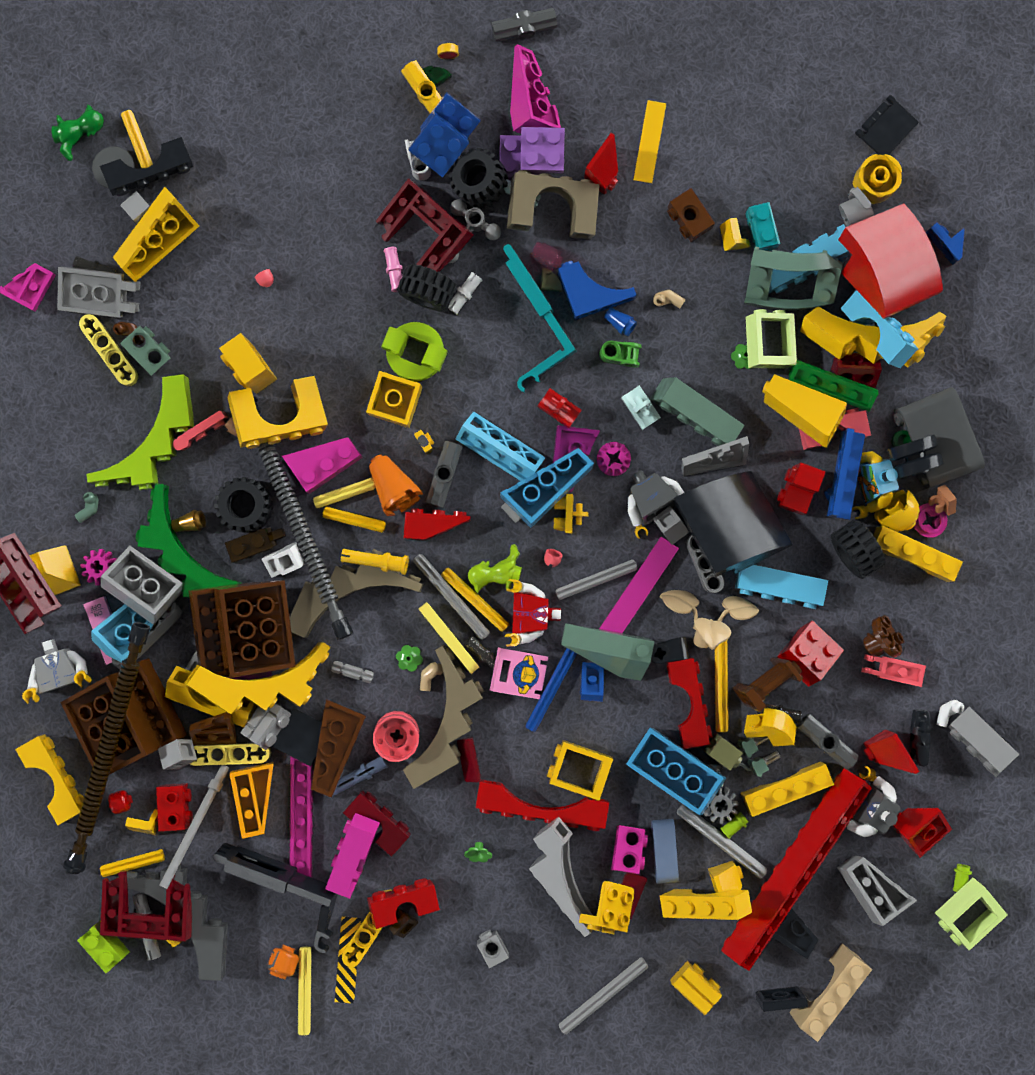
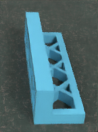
(497, 450)

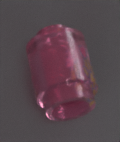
(546, 256)

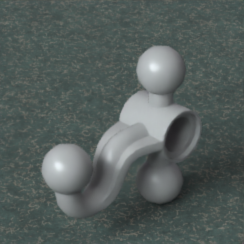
(459, 208)

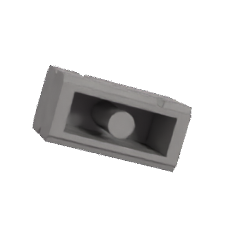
(265, 725)

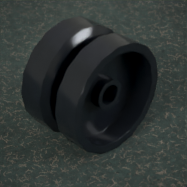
(915, 457)

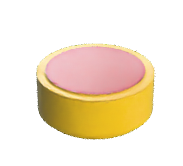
(447, 51)

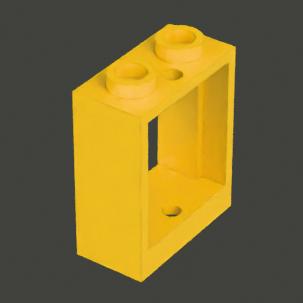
(601, 777)

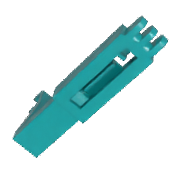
(545, 312)

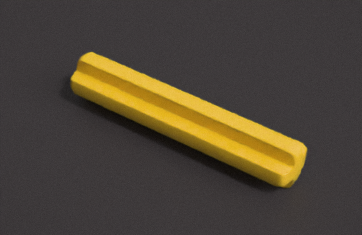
(136, 139)
(354, 519)
(132, 863)

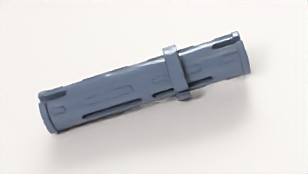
(378, 764)

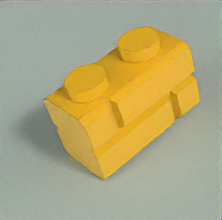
(696, 987)

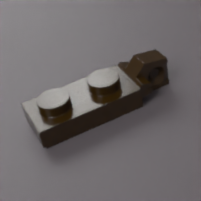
(253, 543)

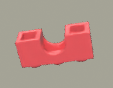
(852, 419)

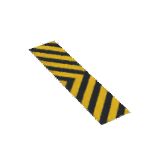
(346, 975)

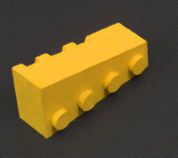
(155, 235)

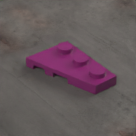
(572, 438)

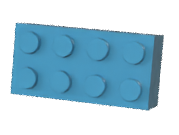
(676, 771)

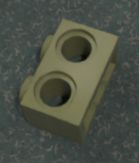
(724, 752)

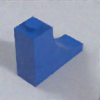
(585, 295)

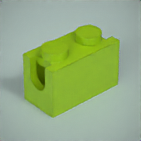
(103, 949)

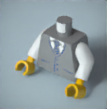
(55, 671)

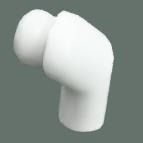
(947, 710)

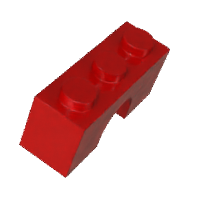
(384, 904)

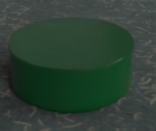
(900, 438)

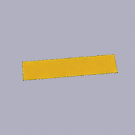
(649, 141)

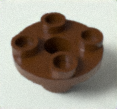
(883, 638)

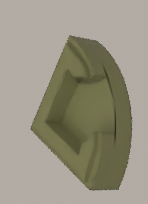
(550, 281)

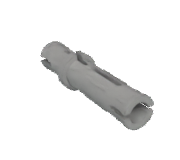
(151, 945)

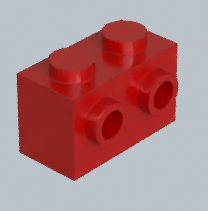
(173, 807)

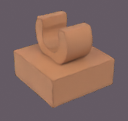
(945, 499)

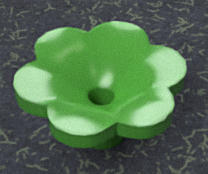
(738, 356)
(413, 653)
(478, 853)

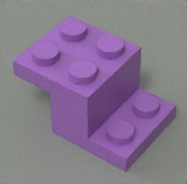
(535, 151)

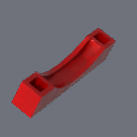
(587, 811)

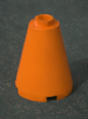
(393, 486)

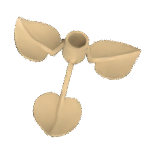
(709, 632)

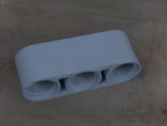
(664, 851)

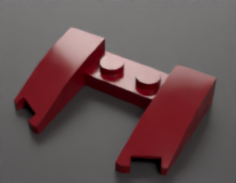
(415, 200)
(117, 920)

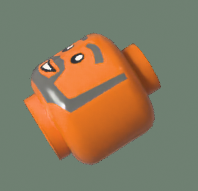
(283, 962)

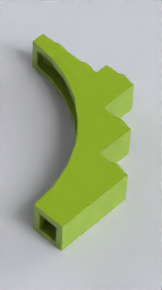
(140, 466)

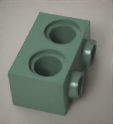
(141, 354)

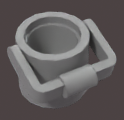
(856, 208)

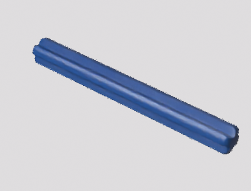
(550, 690)

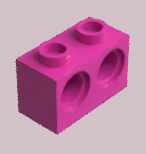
(622, 849)

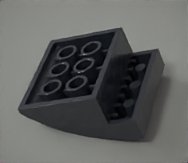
(732, 523)

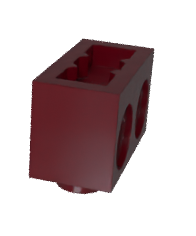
(857, 369)

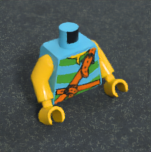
(877, 483)

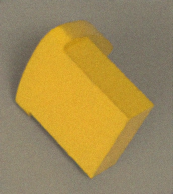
(731, 236)
(142, 826)

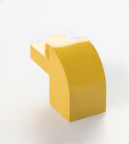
(773, 724)

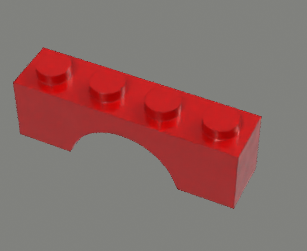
(693, 730)

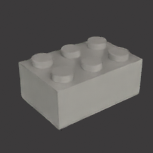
(141, 584)

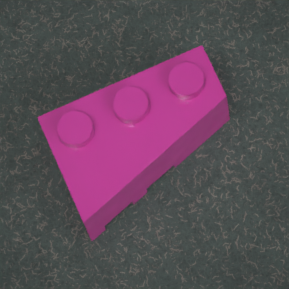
(352, 855)

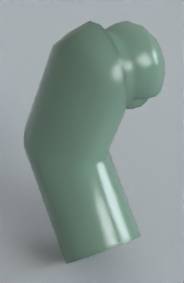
(91, 505)

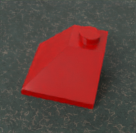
(604, 166)
(889, 751)
(921, 828)

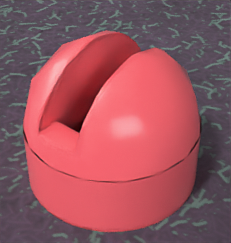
(265, 278)
(552, 557)

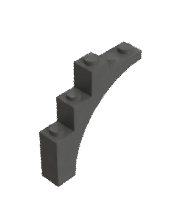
(208, 937)

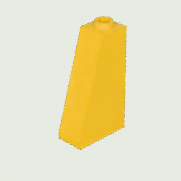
(805, 408)

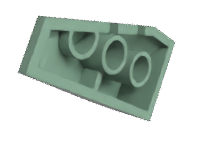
(616, 652)

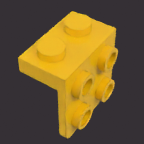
(613, 909)

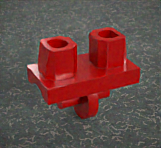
(559, 408)

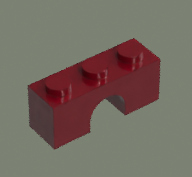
(393, 832)

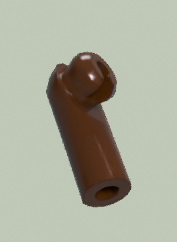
(127, 328)

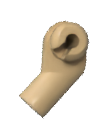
(667, 297)
(428, 673)

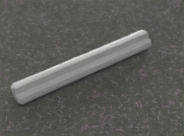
(596, 579)

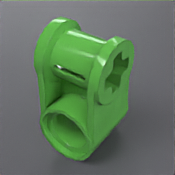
(622, 353)

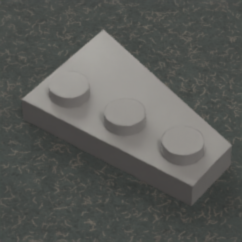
(717, 458)

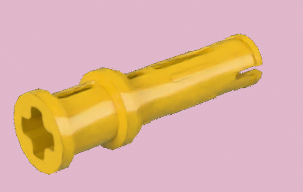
(385, 561)

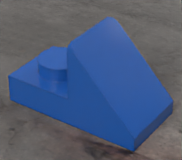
(950, 247)
(592, 682)

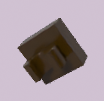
(404, 924)

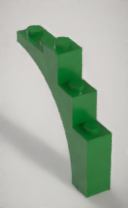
(174, 557)

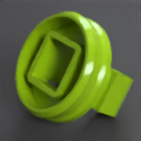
(395, 344)

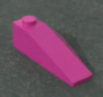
(529, 96)

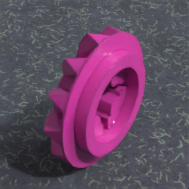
(615, 468)
(939, 523)

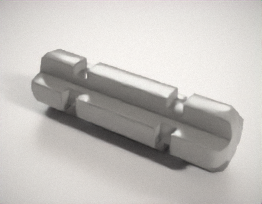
(352, 671)

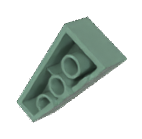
(696, 411)

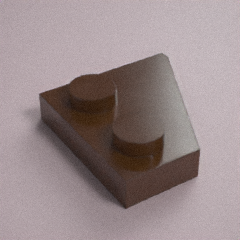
(214, 730)

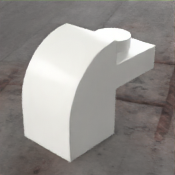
(284, 560)

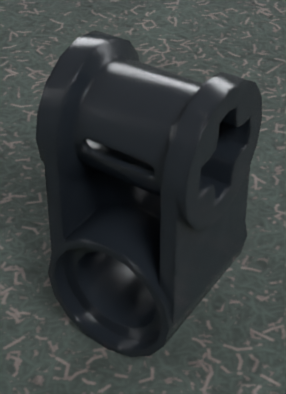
(672, 650)

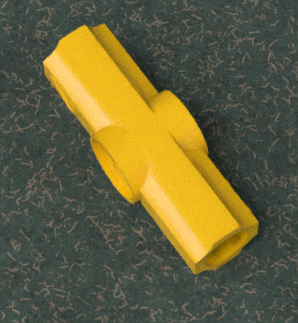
(419, 81)

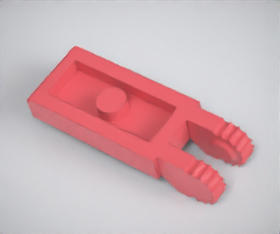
(199, 431)
(896, 670)

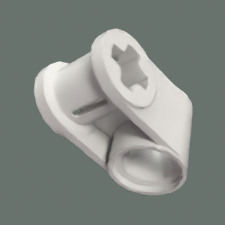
(415, 162)

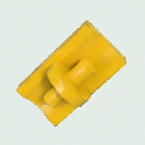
(566, 524)

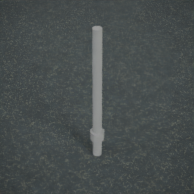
(214, 786)

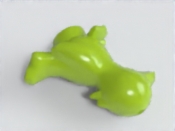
(500, 573)

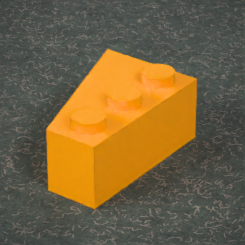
(251, 797)

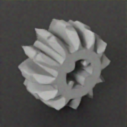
(721, 812)

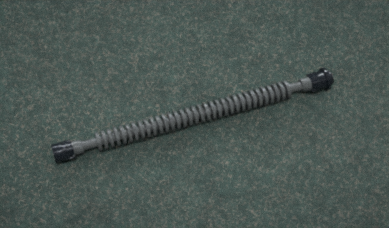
(297, 520)

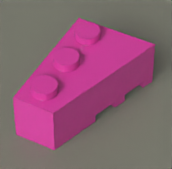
(322, 463)

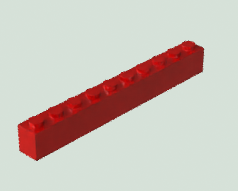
(796, 869)

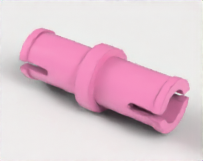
(393, 267)

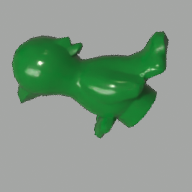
(71, 131)

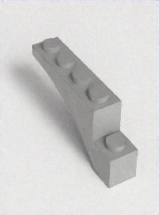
(555, 872)

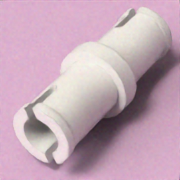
(464, 293)

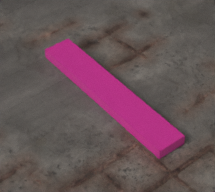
(640, 586)
(301, 816)

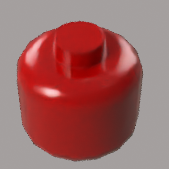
(119, 801)

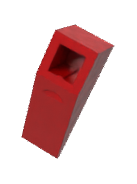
(426, 526)

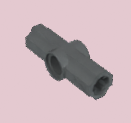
(524, 24)
(448, 460)
(837, 750)

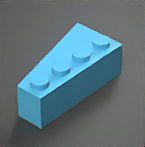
(831, 244)

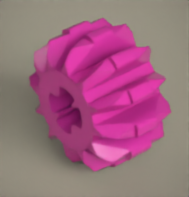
(99, 558)

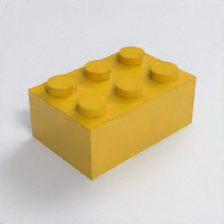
(247, 364)

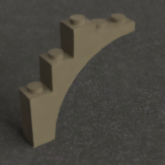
(309, 605)
(459, 695)

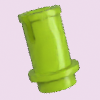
(734, 825)
(961, 876)

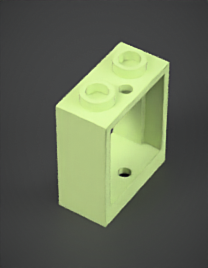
(755, 345)
(963, 901)

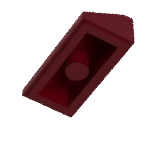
(469, 760)

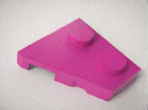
(29, 286)

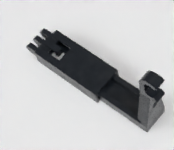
(280, 878)

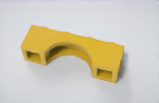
(917, 553)
(181, 693)
(40, 754)
(772, 795)
(720, 905)

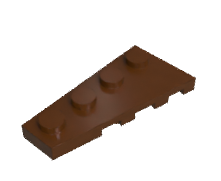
(336, 739)

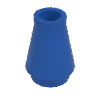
(621, 322)

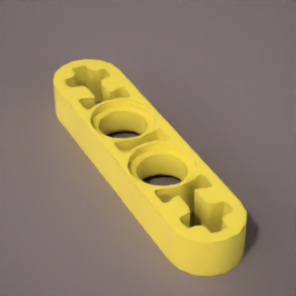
(108, 350)
(448, 638)
(228, 756)

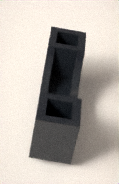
(172, 160)

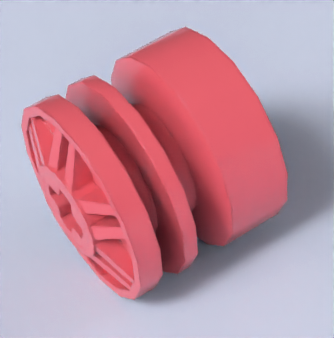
(396, 749)

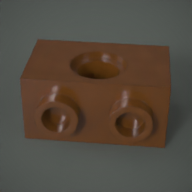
(690, 203)

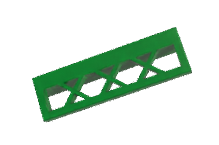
(833, 385)

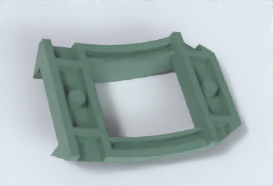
(761, 275)

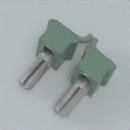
(759, 764)

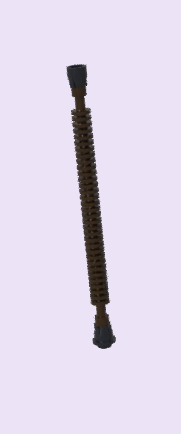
(107, 747)

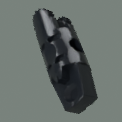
(920, 737)

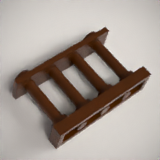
(754, 693)

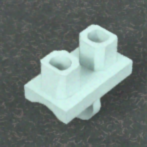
(640, 407)

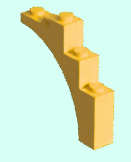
(843, 337)
(290, 684)

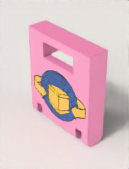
(523, 675)

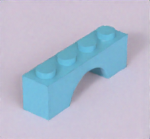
(894, 344)

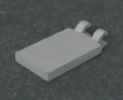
(95, 292)

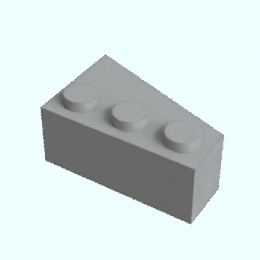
(983, 742)
(874, 891)

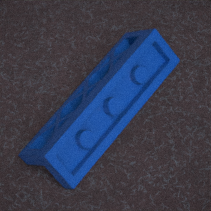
(846, 474)

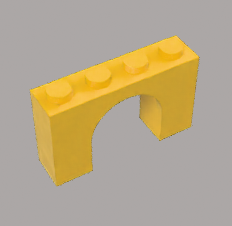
(254, 430)

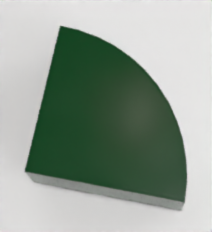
(437, 74)

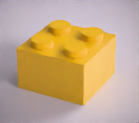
(394, 399)

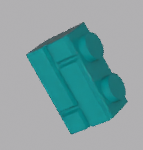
(762, 227)

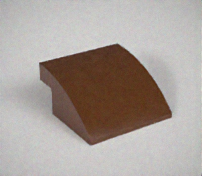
(242, 628)
(147, 724)

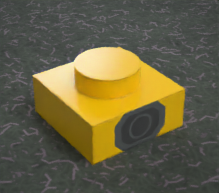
(425, 441)

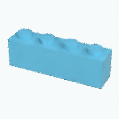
(782, 584)

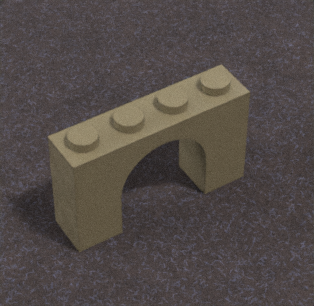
(580, 195)

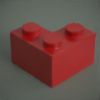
(800, 487)

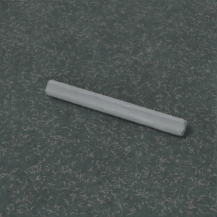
(451, 596)
(722, 841)
(603, 996)

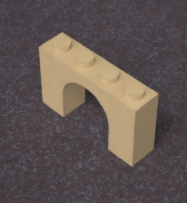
(847, 977)

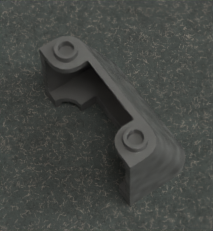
(946, 418)

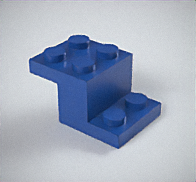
(444, 134)

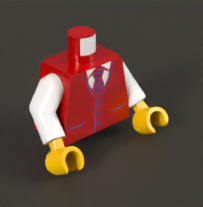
(529, 613)

